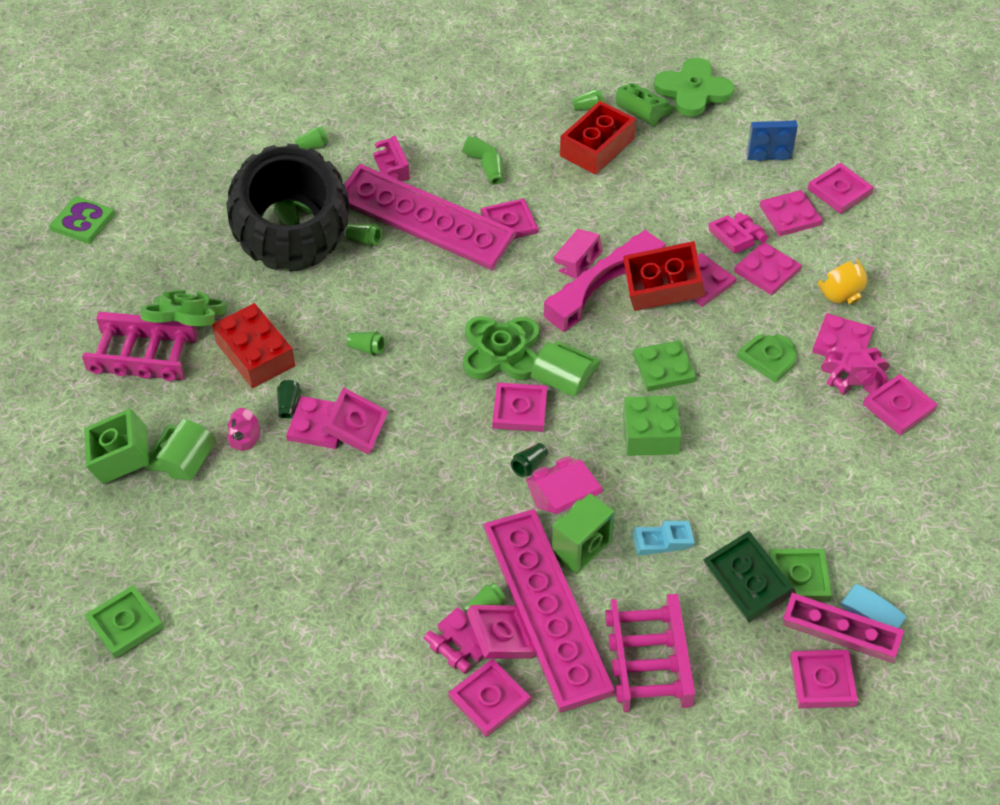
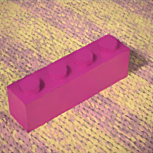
(843, 628)

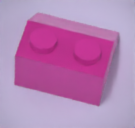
(562, 485)

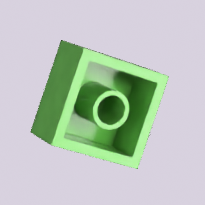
(651, 425)
(116, 446)
(582, 533)

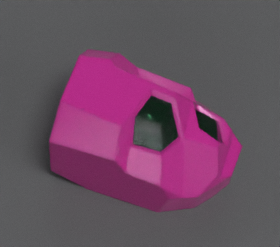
(243, 429)

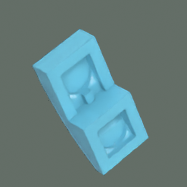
(667, 538)
(872, 606)

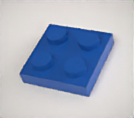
(771, 140)

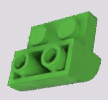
(642, 103)
(564, 367)
(181, 450)

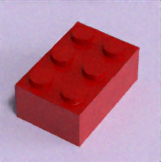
(597, 137)
(664, 276)
(253, 345)

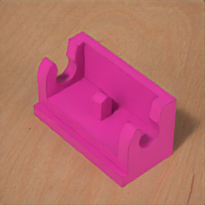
(392, 159)
(579, 253)

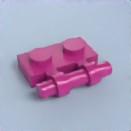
(737, 232)
(458, 629)

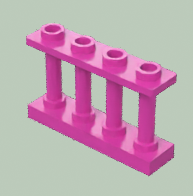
(134, 327)
(673, 638)

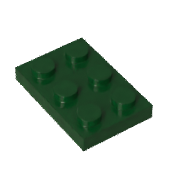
(749, 576)

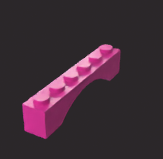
(566, 306)

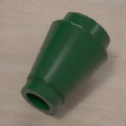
(288, 397)
(528, 460)

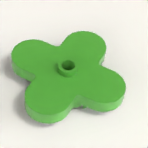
(693, 87)
(184, 308)
(500, 347)

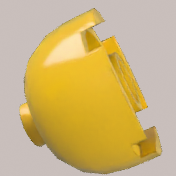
(845, 283)

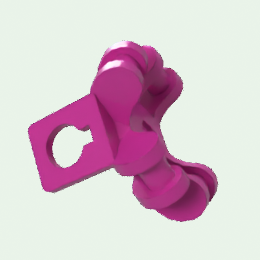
(858, 365)

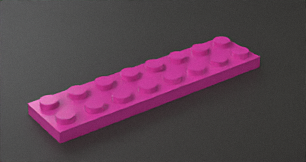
(428, 217)
(548, 611)

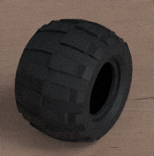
(280, 176)

